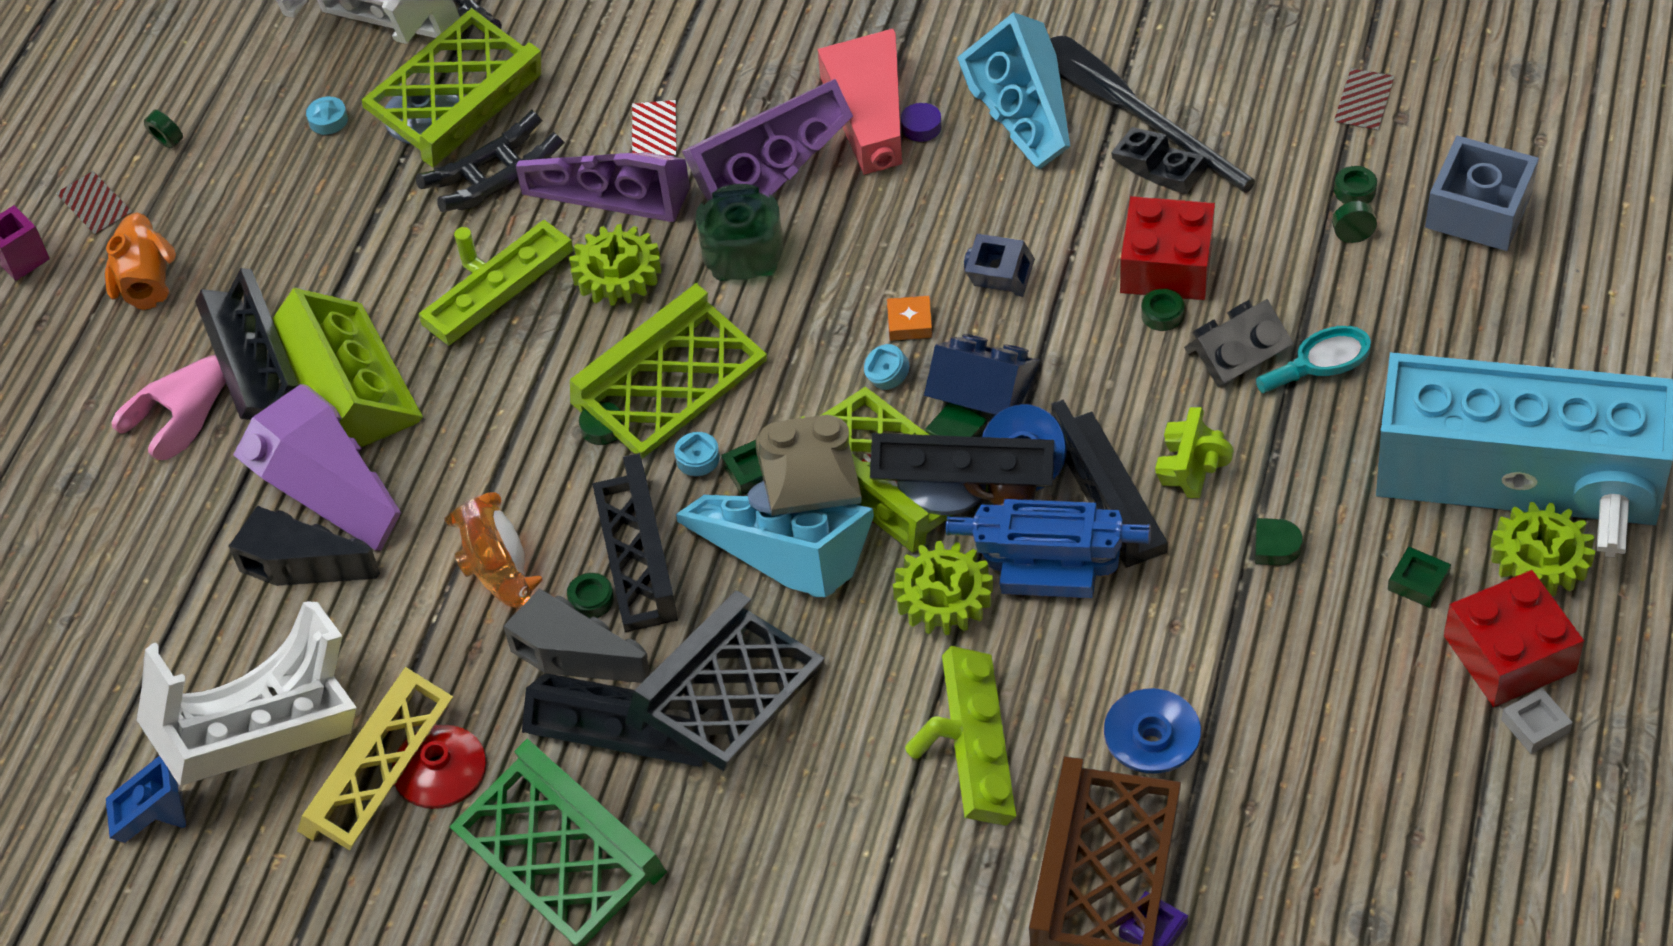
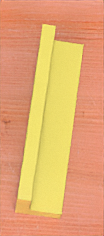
(360, 756)

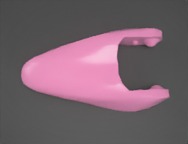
(189, 398)

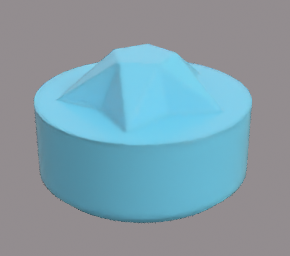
(327, 115)
(886, 366)
(697, 453)

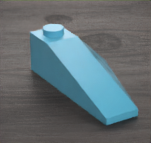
(1021, 85)
(800, 550)

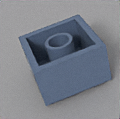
(1481, 192)

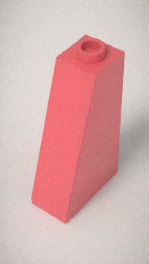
(870, 84)

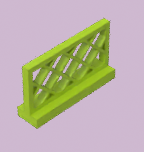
(481, 99)
(637, 353)
(891, 507)

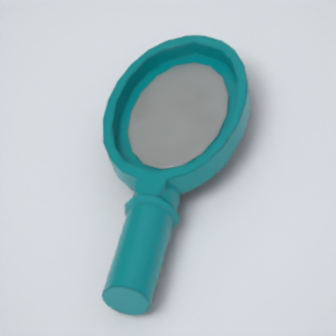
(1321, 354)

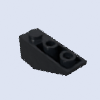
(293, 553)

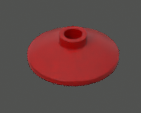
(448, 779)

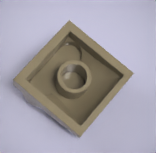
(807, 464)

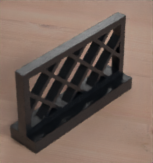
(690, 666)

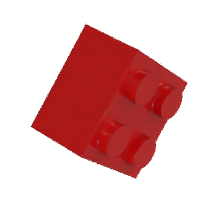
(1167, 247)
(1513, 638)

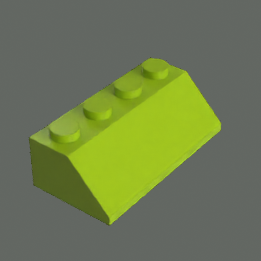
(346, 363)

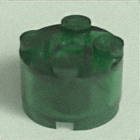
(740, 233)

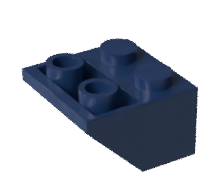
(980, 375)

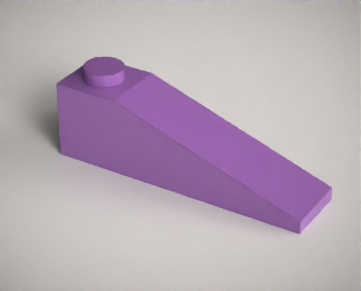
(771, 144)
(622, 183)
(314, 461)

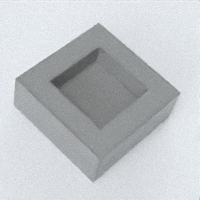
(1536, 720)

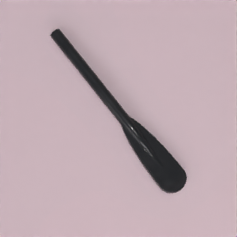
(1094, 77)

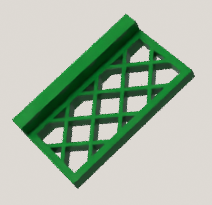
(584, 812)

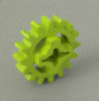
(615, 264)
(1543, 545)
(942, 584)

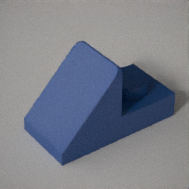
(142, 799)

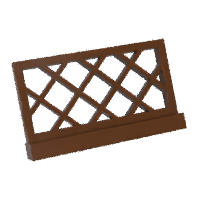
(1065, 843)

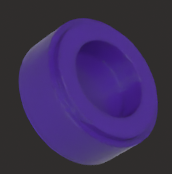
(921, 122)

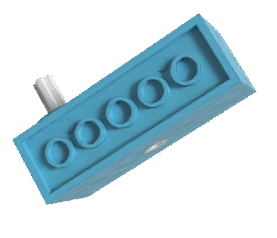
(1527, 436)

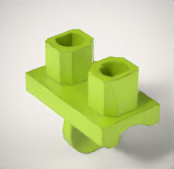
(1198, 452)

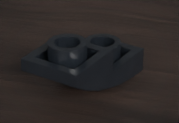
(1153, 159)

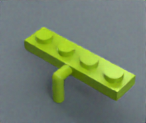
(493, 281)
(976, 736)

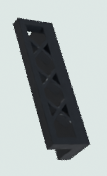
(241, 342)
(962, 459)
(1106, 480)
(648, 537)
(597, 716)

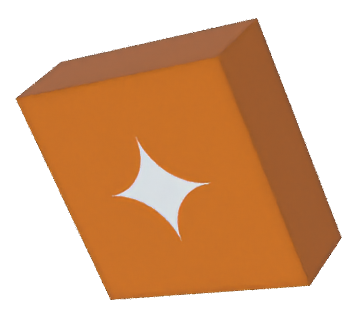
(909, 318)

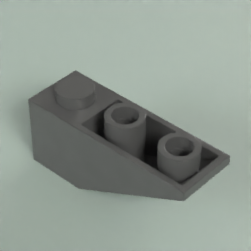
(566, 643)

